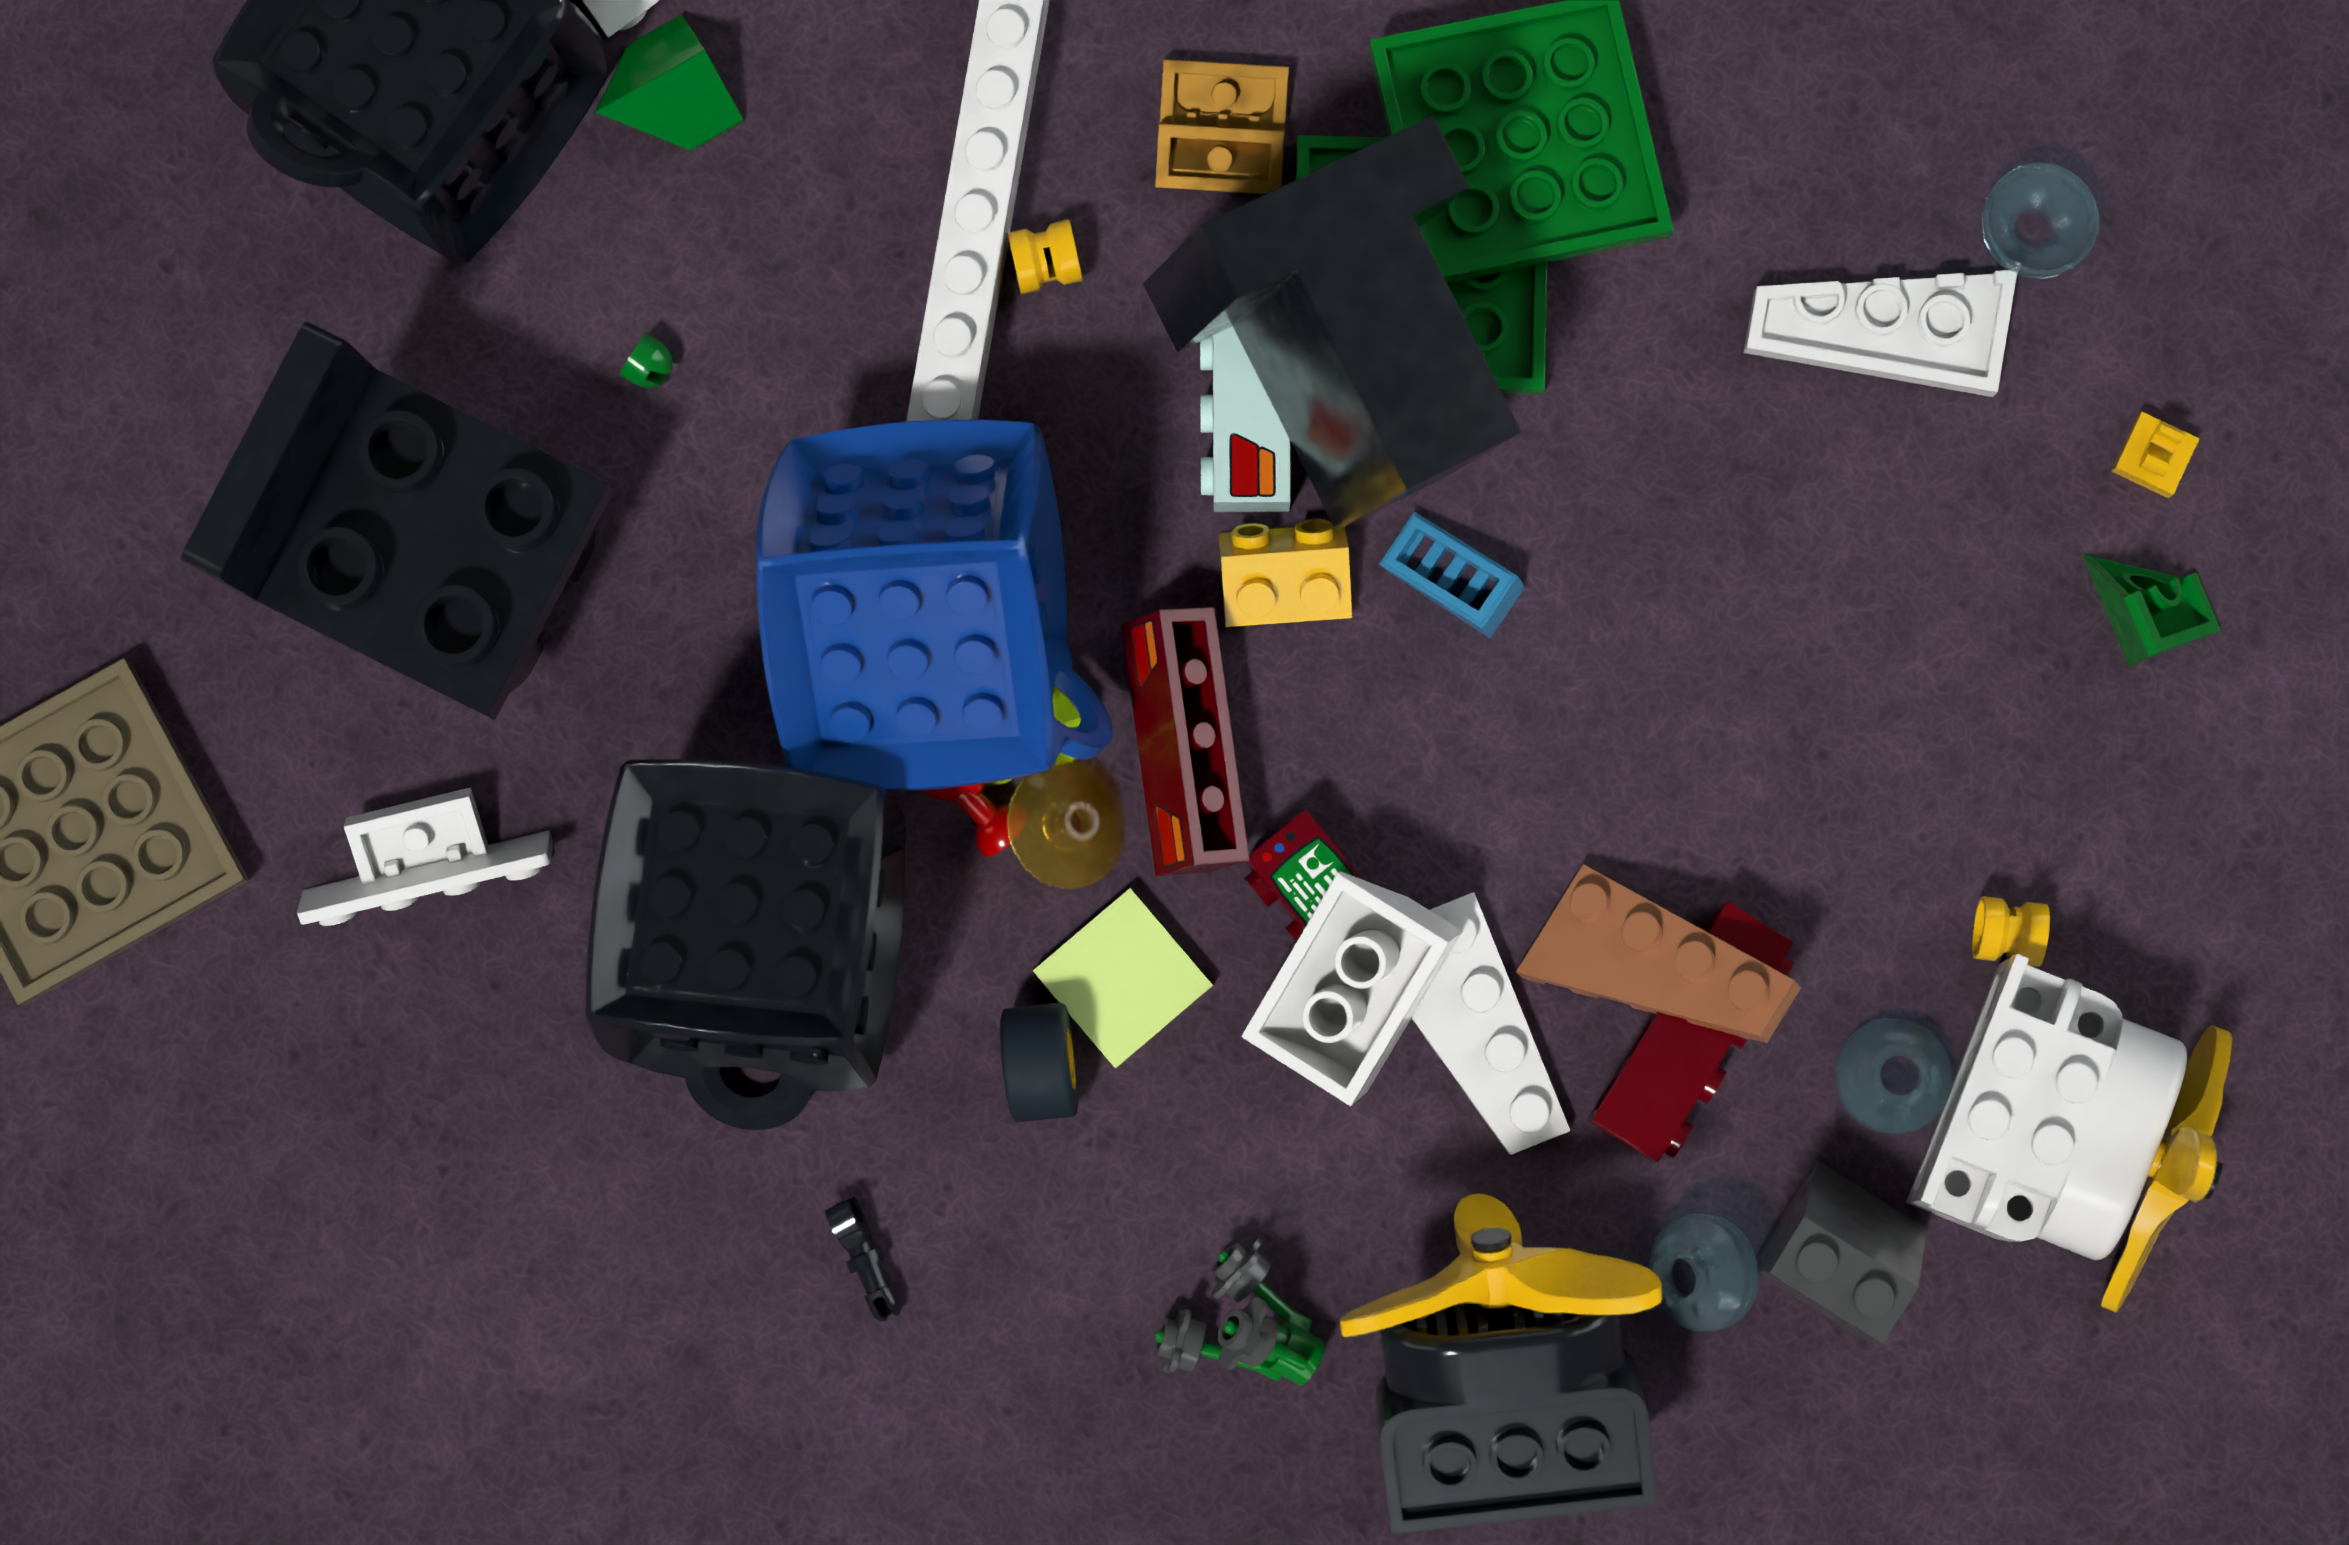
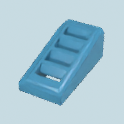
(1497, 603)

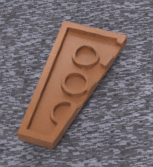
(1642, 955)

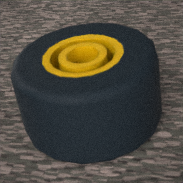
(1039, 1062)

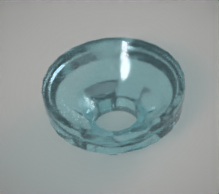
(2058, 198)
(1859, 1076)
(1722, 1267)

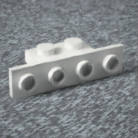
(420, 852)

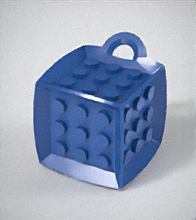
(919, 606)

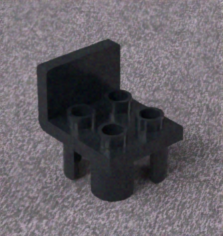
(397, 524)

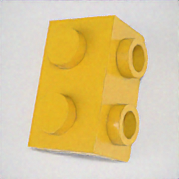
(1285, 573)

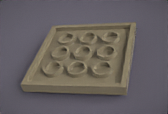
(98, 833)

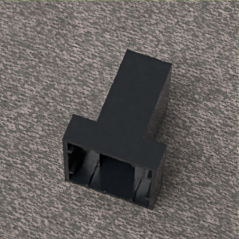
(1348, 321)

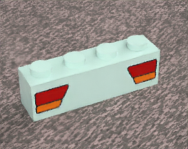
(1248, 438)

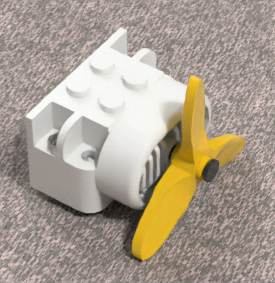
(2067, 1118)

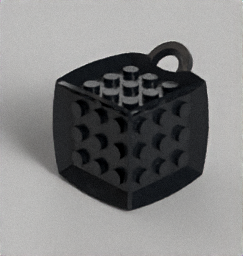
(415, 104)
(747, 930)

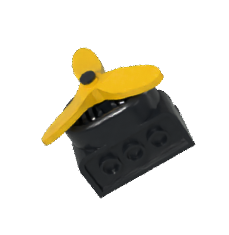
(1510, 1382)

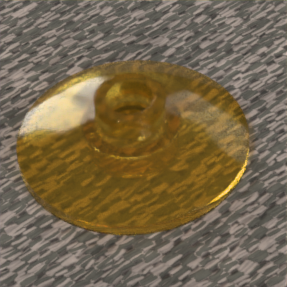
(1043, 831)

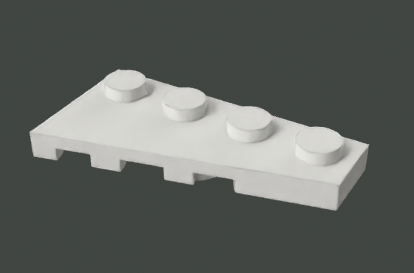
(1484, 1037)

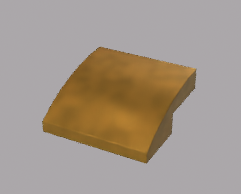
(1221, 126)

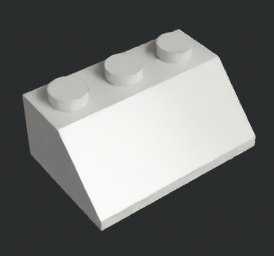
(1351, 985)

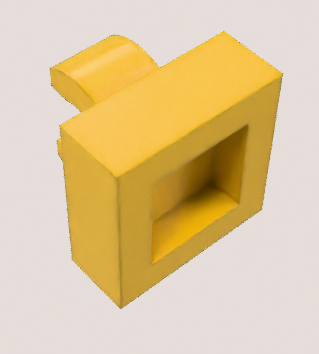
(2155, 454)

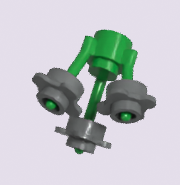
(1247, 1334)

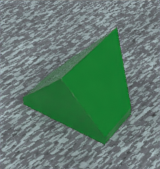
(670, 89)
(2151, 608)

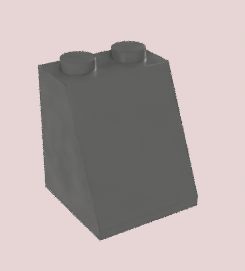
(1845, 1254)

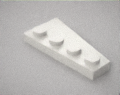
(1907, 330)

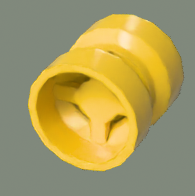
(1031, 261)
(2010, 931)

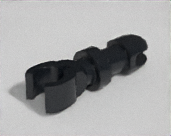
(852, 1231)

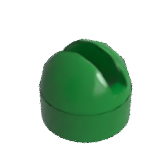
(648, 363)

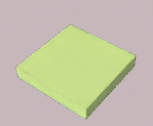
(1123, 978)

